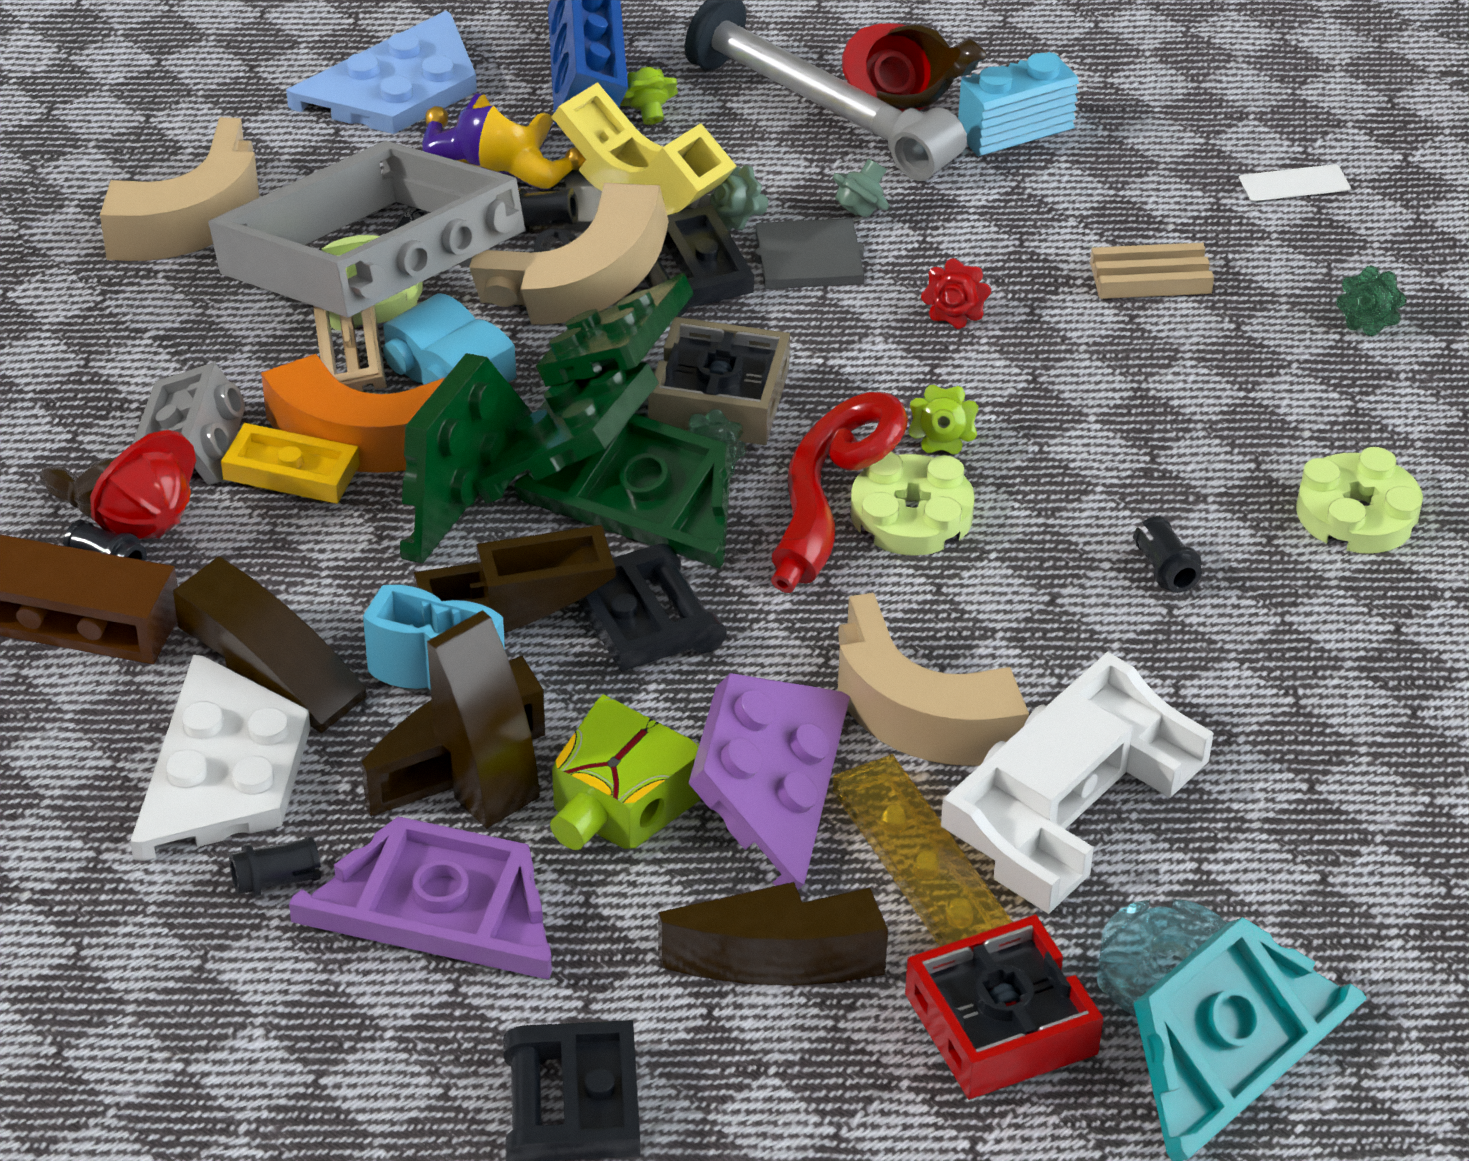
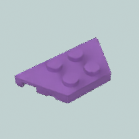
(770, 765)
(436, 895)

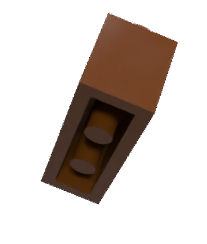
(85, 599)

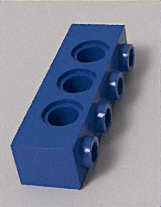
(586, 48)

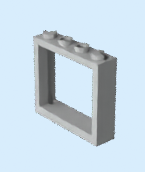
(269, 235)

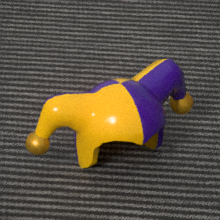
(497, 144)

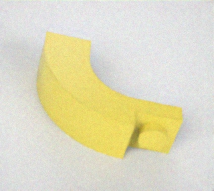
(623, 155)

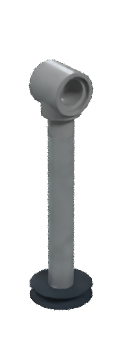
(916, 139)

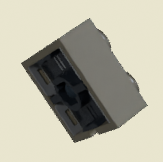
(724, 370)

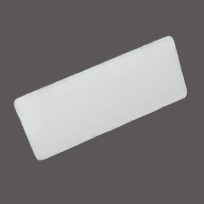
(1294, 182)

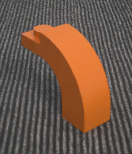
(313, 403)

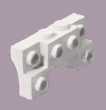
(1060, 766)

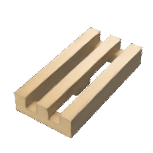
(1151, 270)
(354, 377)

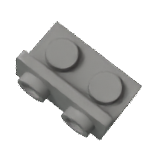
(202, 409)

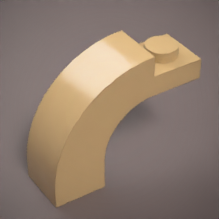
(173, 214)
(587, 272)
(919, 709)

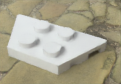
(222, 761)

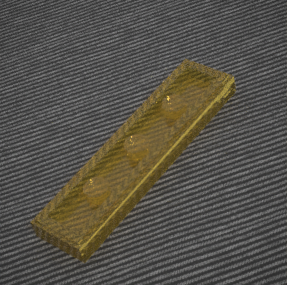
(918, 851)

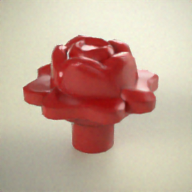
(956, 293)

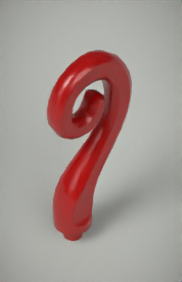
(812, 529)

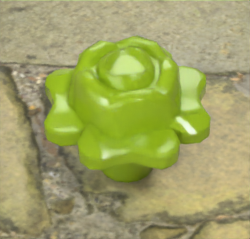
(648, 92)
(943, 419)

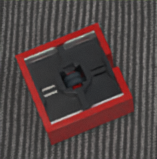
(1002, 1006)

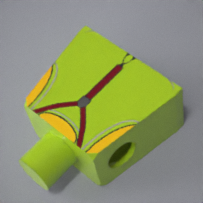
(620, 778)

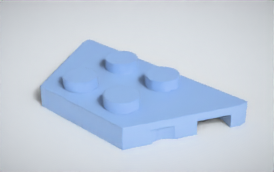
(395, 79)

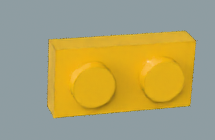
(290, 463)

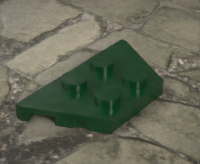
(615, 334)
(569, 425)
(452, 445)
(649, 487)

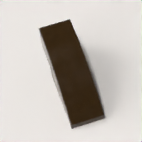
(527, 574)
(266, 641)
(481, 721)
(415, 765)
(776, 938)

